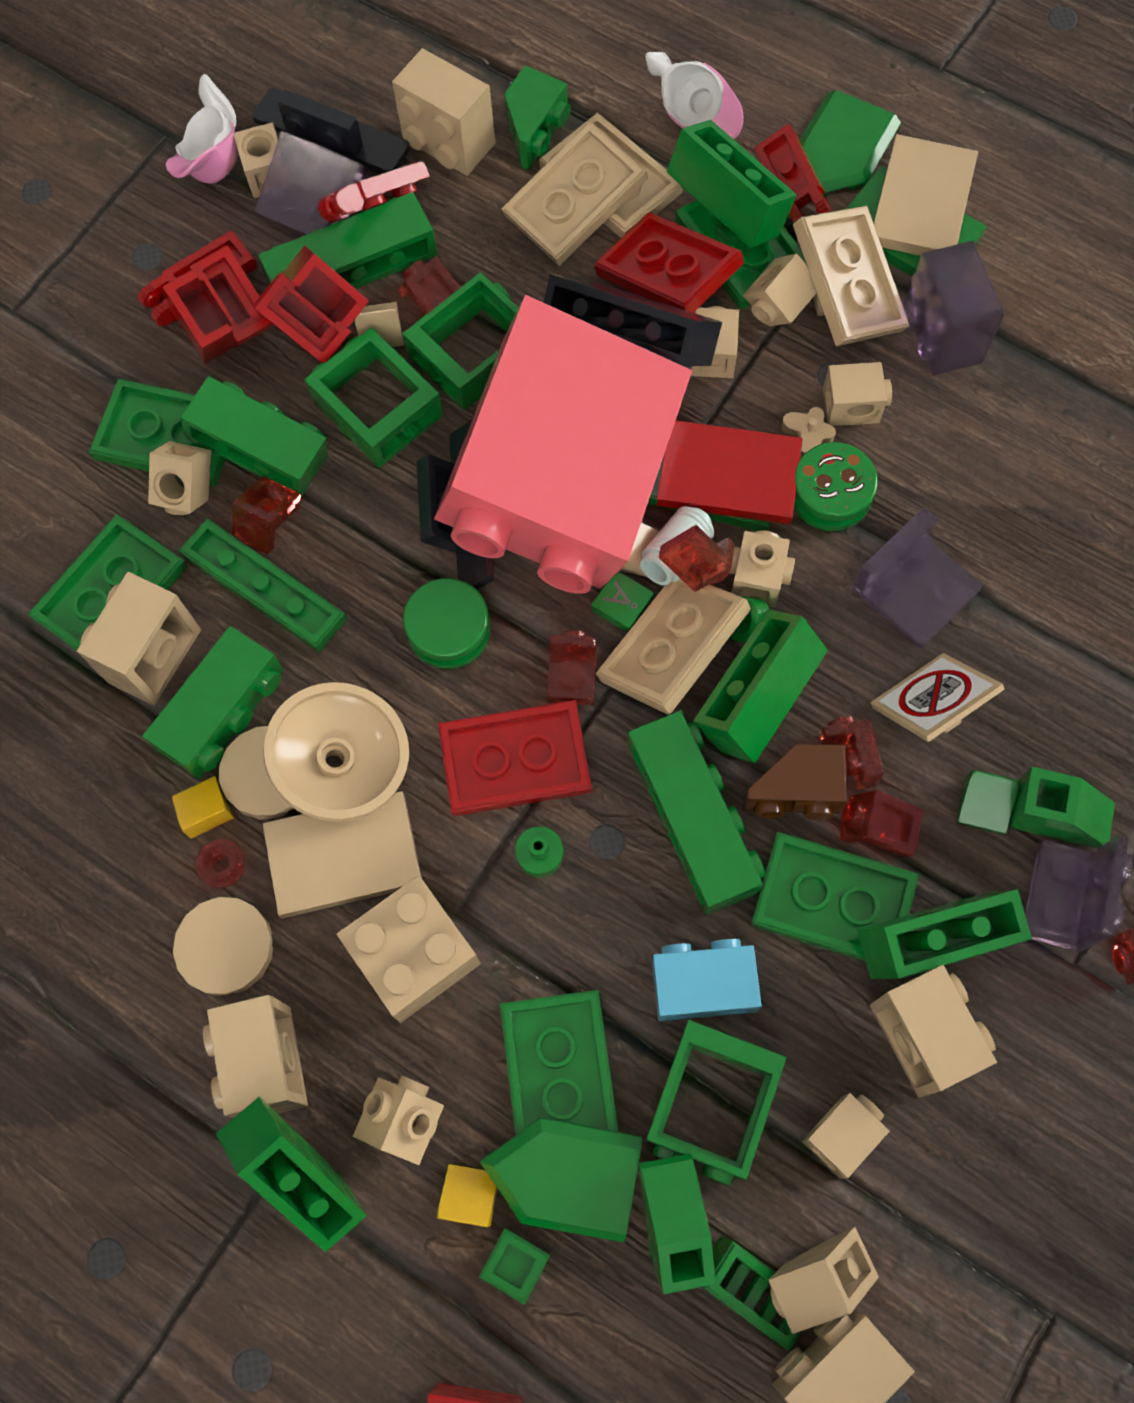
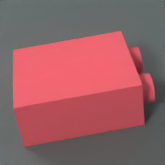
(563, 448)

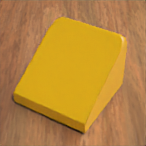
(202, 808)
(467, 1196)

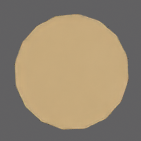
(246, 780)
(223, 946)

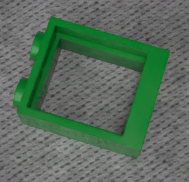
(425, 335)
(397, 427)
(739, 1054)

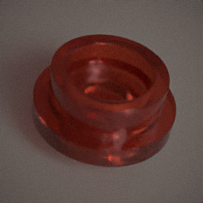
(211, 853)

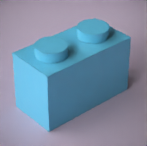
(705, 981)

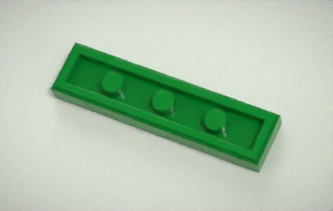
(263, 585)

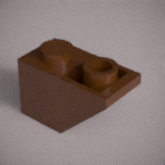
(803, 781)

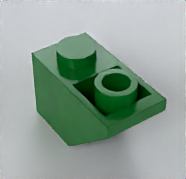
(534, 111)
(1062, 808)
(676, 1224)

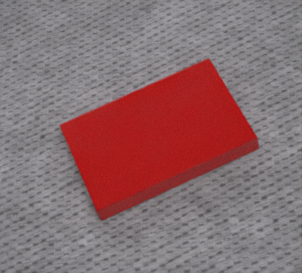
(669, 263)
(730, 472)
(514, 758)

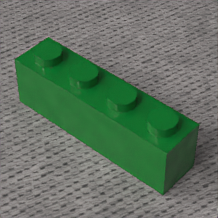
(364, 244)
(695, 813)

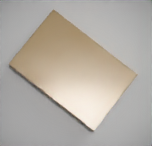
(574, 193)
(924, 195)
(650, 197)
(851, 275)
(673, 644)
(340, 862)

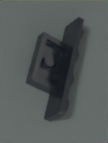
(331, 130)
(432, 481)

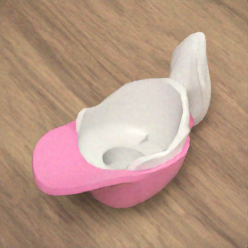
(696, 94)
(209, 141)

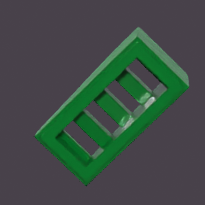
(724, 1254)

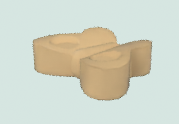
(809, 427)

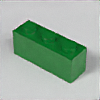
(730, 183)
(254, 435)
(761, 685)
(215, 703)
(944, 934)
(290, 1174)

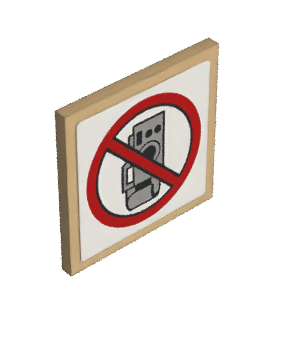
(937, 697)

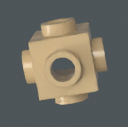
(761, 566)
(399, 1118)

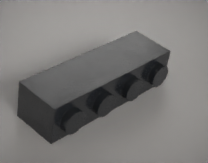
(653, 325)

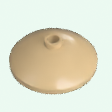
(340, 723)

